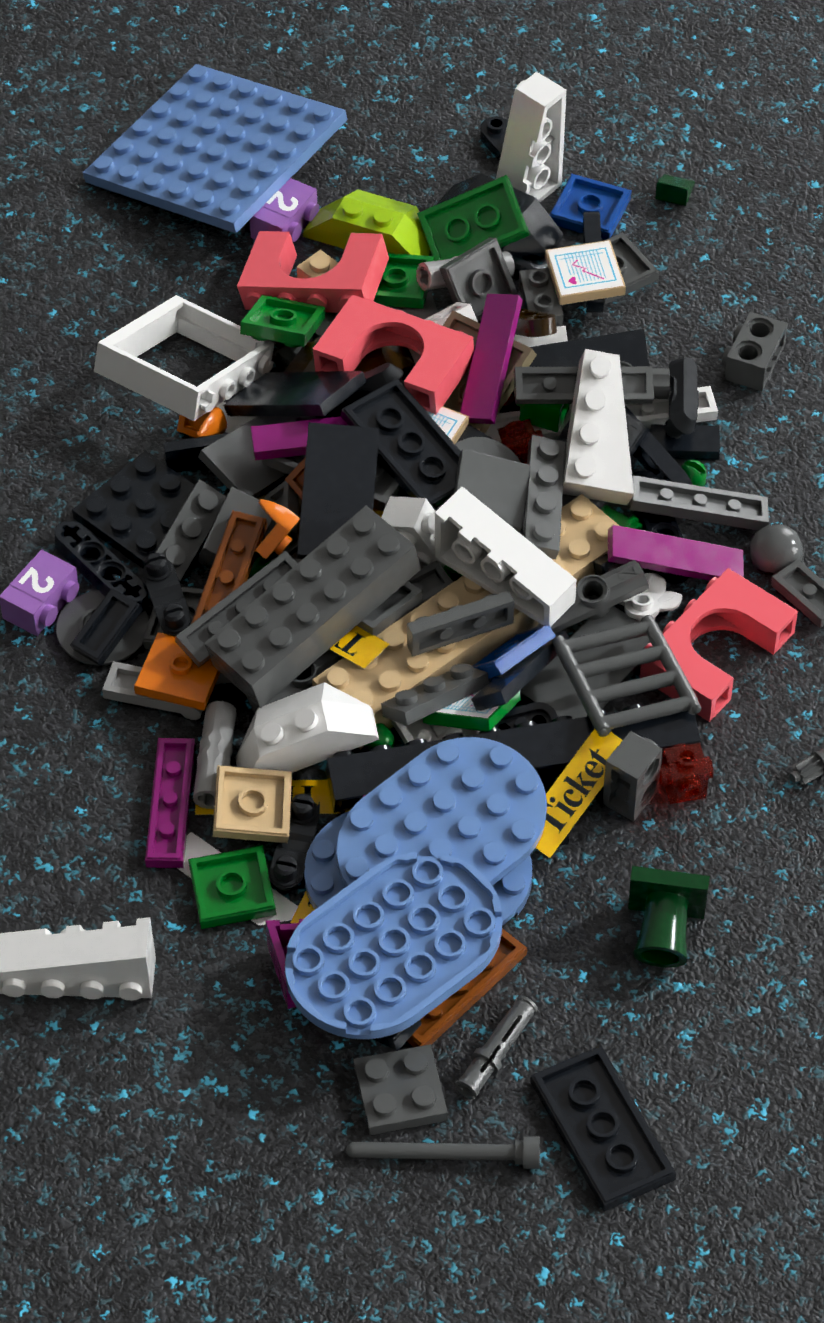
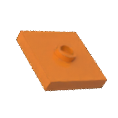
(174, 677)

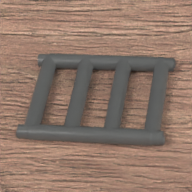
(591, 698)

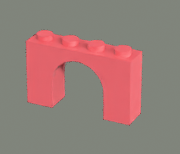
(273, 259)
(369, 326)
(727, 605)

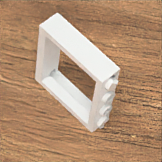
(119, 362)

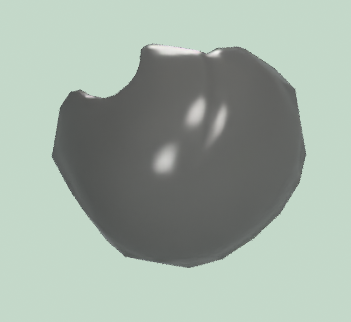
(775, 548)

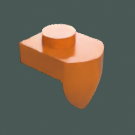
(208, 424)
(278, 537)

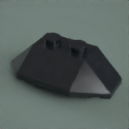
(541, 227)

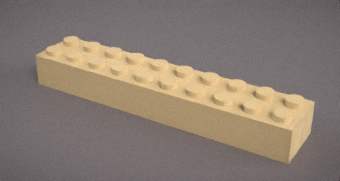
(395, 669)

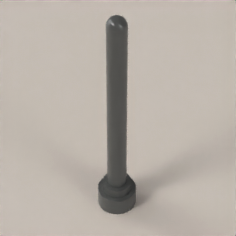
(523, 1152)

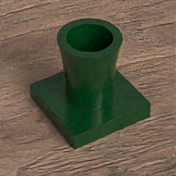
(666, 902)

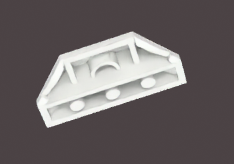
(306, 730)

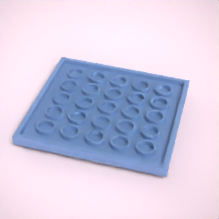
(215, 147)

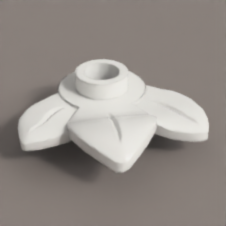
(653, 600)

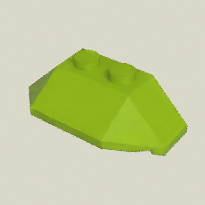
(370, 214)

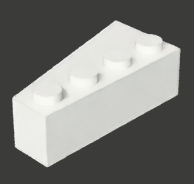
(535, 137)
(597, 435)
(500, 558)
(79, 962)

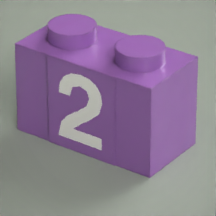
(287, 210)
(39, 593)

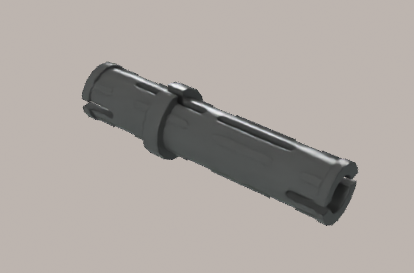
(495, 1047)

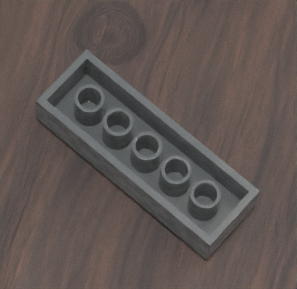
(313, 606)

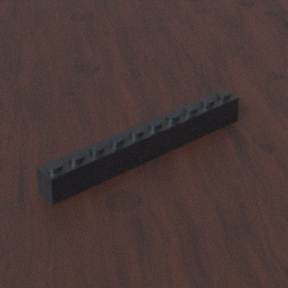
(545, 746)

